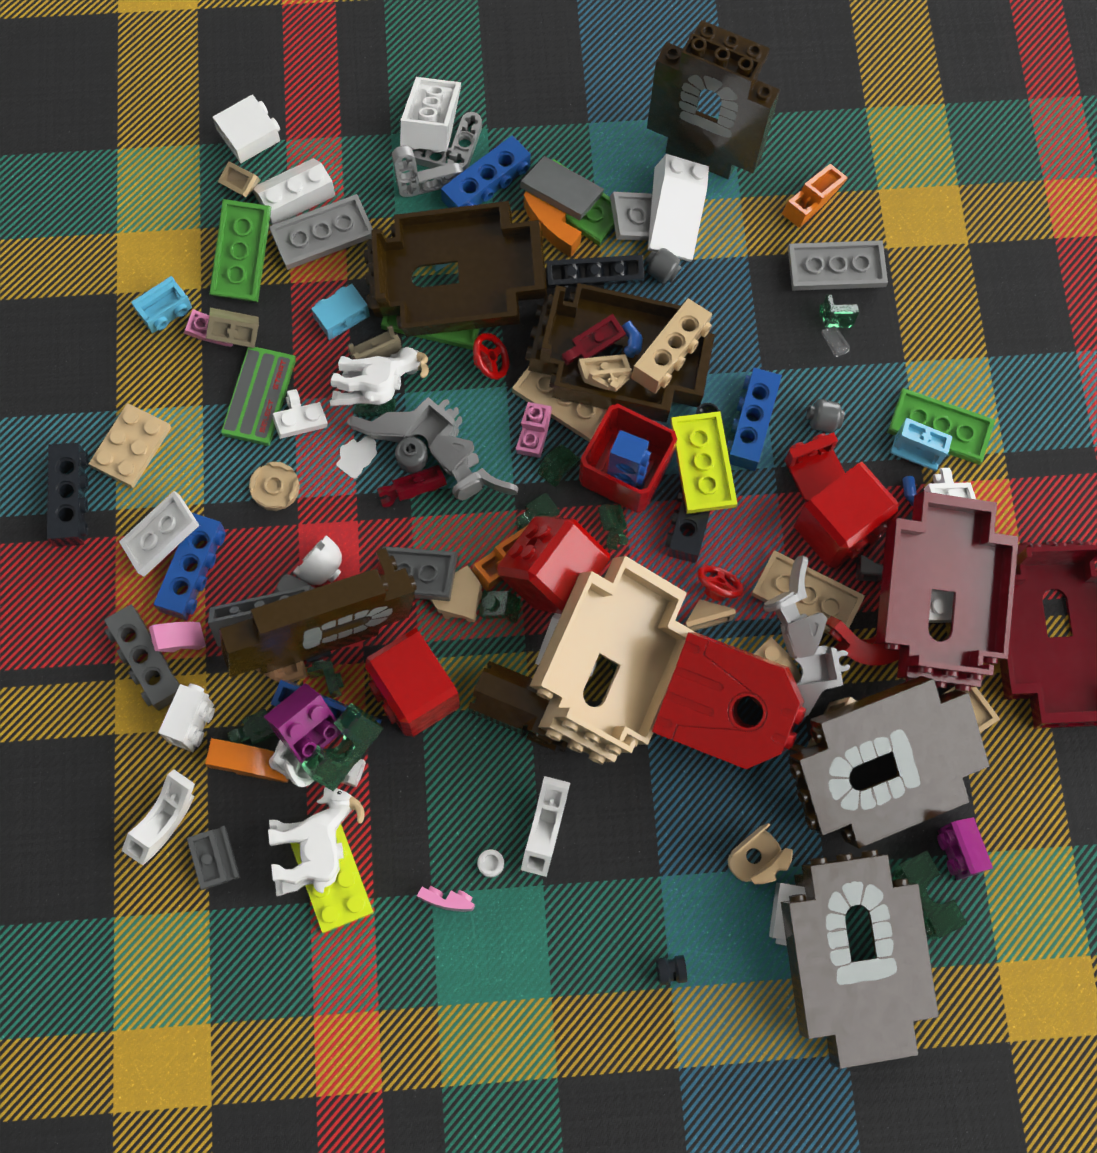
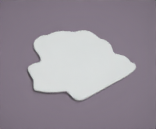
(357, 456)

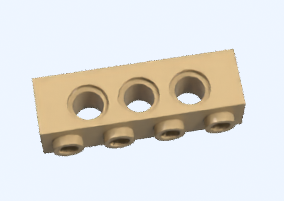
(689, 317)

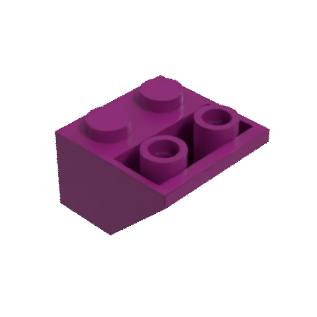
(303, 722)
(964, 848)

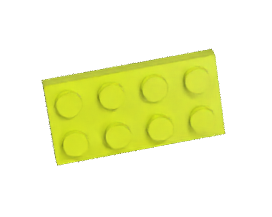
(703, 462)
(345, 898)

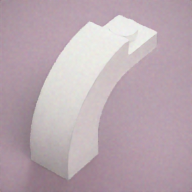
(162, 819)
(545, 826)

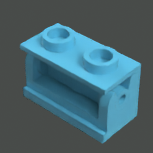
(162, 305)
(340, 311)
(921, 444)

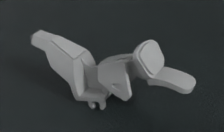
(440, 431)
(802, 639)

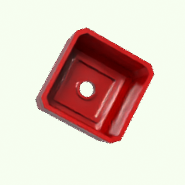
(596, 457)
(846, 516)
(548, 561)
(411, 684)

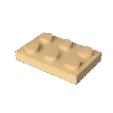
(130, 445)

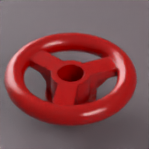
(486, 359)
(718, 586)

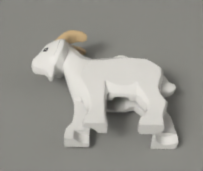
(375, 377)
(317, 843)

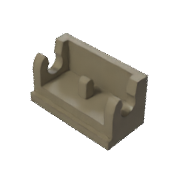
(232, 327)
(381, 345)

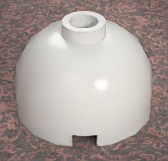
(320, 563)

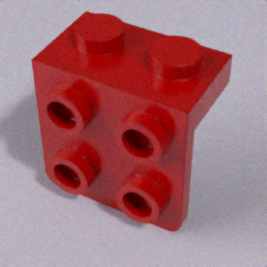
(814, 464)

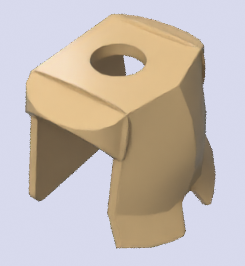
(772, 858)

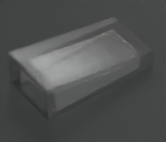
(835, 341)

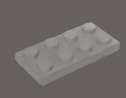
(321, 231)
(837, 265)

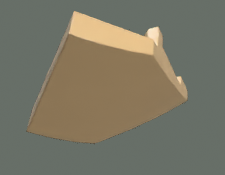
(605, 371)
(464, 597)

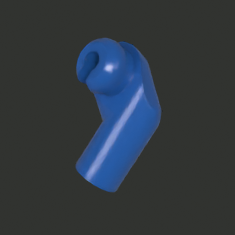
(635, 340)
(909, 488)

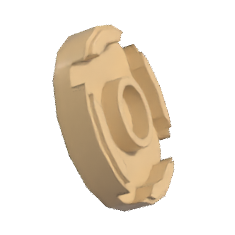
(274, 486)

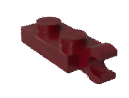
(594, 340)
(412, 485)

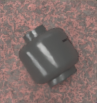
(663, 265)
(825, 416)
(411, 454)

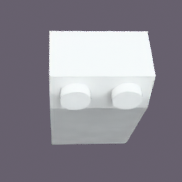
(430, 114)
(677, 205)

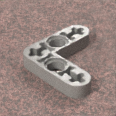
(456, 152)
(419, 180)

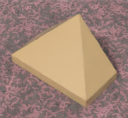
(238, 179)
(709, 614)

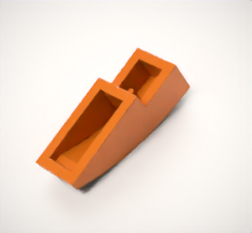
(814, 195)
(553, 224)
(486, 568)
(242, 760)

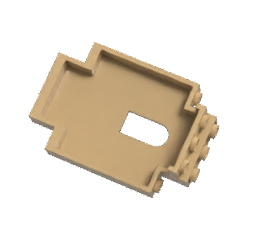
(634, 625)

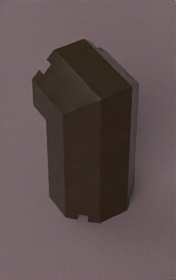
(511, 702)

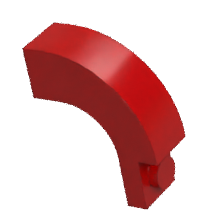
(860, 650)

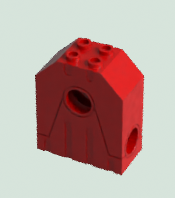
(706, 696)

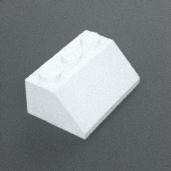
(295, 190)

